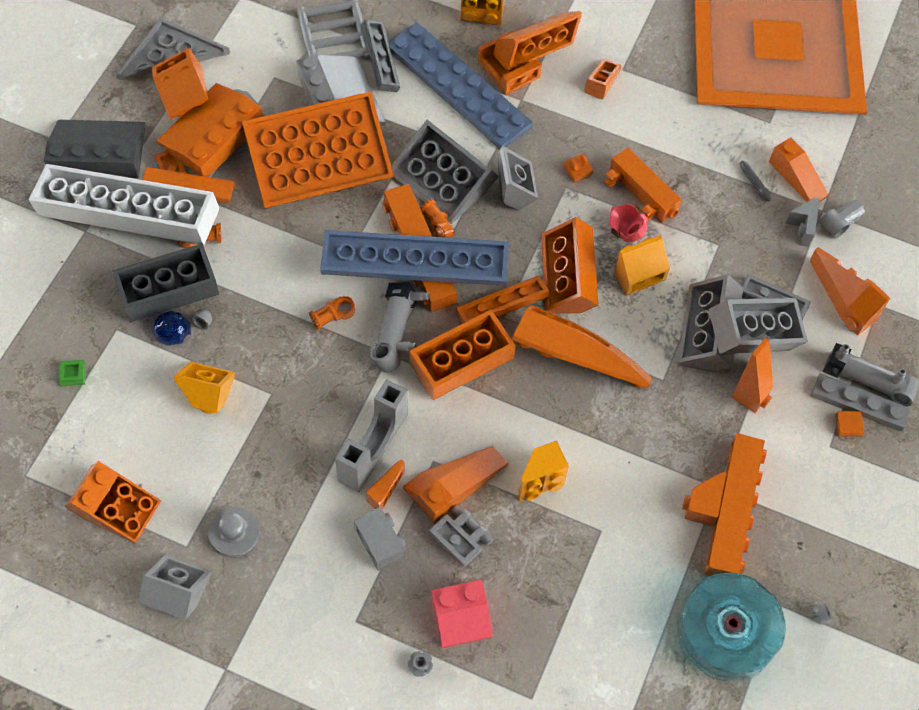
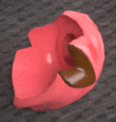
(628, 222)

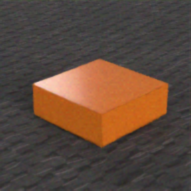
(849, 423)

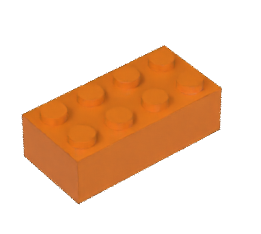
(462, 354)

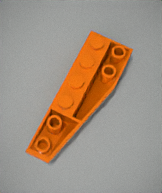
(577, 345)

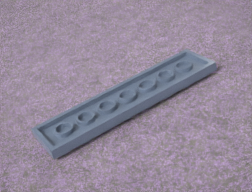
(459, 86)
(415, 258)

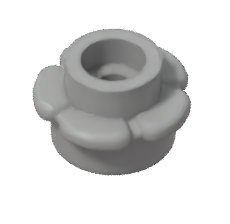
(422, 670)

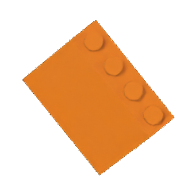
(211, 131)

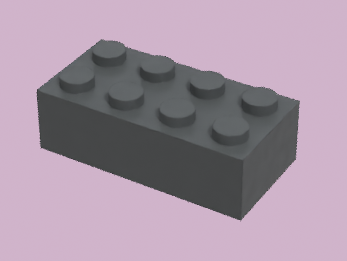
(165, 282)

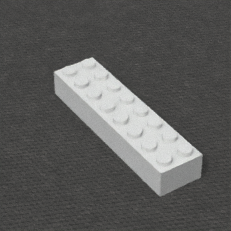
(125, 204)

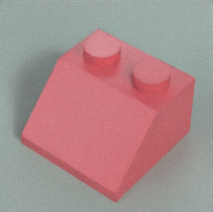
(461, 613)

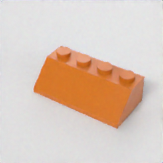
(537, 40)
(569, 268)

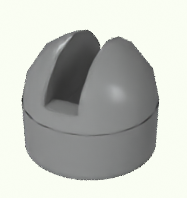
(202, 319)
(822, 612)

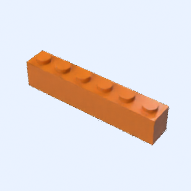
(408, 220)
(737, 500)

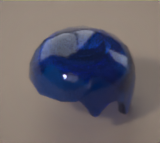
(171, 328)

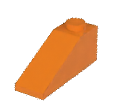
(798, 170)

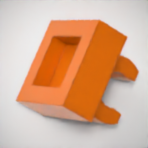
(578, 168)

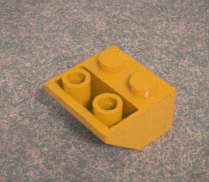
(482, 11)
(642, 265)
(544, 472)

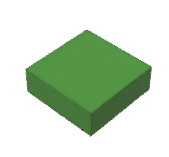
(72, 372)

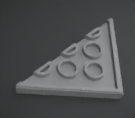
(164, 42)

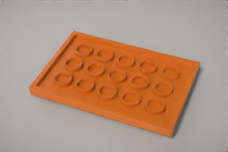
(317, 149)

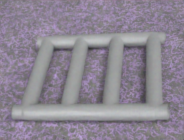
(356, 20)

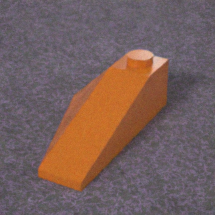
(855, 299)
(756, 379)

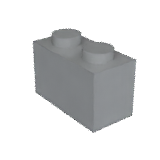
(380, 538)

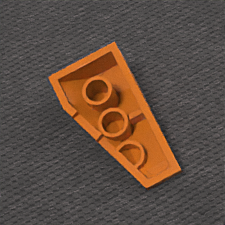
(449, 484)

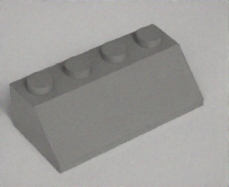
(698, 338)

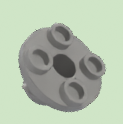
(234, 532)

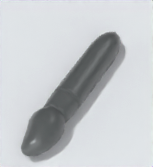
(763, 191)

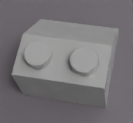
(516, 179)
(174, 586)

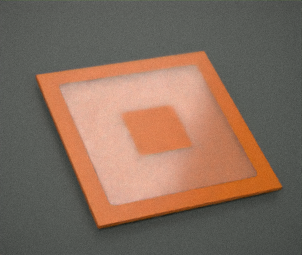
(780, 55)

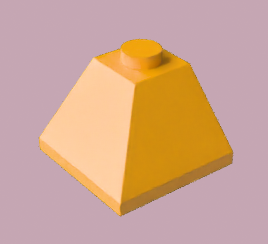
(205, 386)

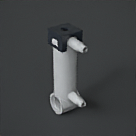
(400, 298)
(898, 386)

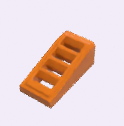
(601, 80)
(382, 489)

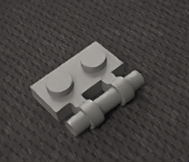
(456, 540)

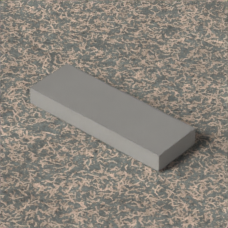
(758, 289)

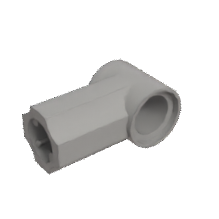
(839, 221)

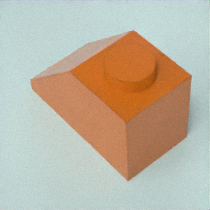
(705, 500)

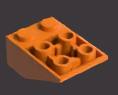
(180, 83)
(113, 502)

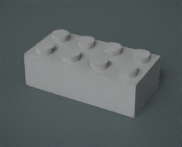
(745, 323)

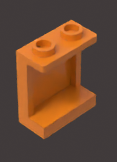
(507, 80)

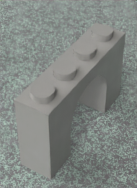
(357, 460)

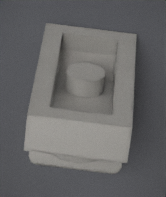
(806, 218)

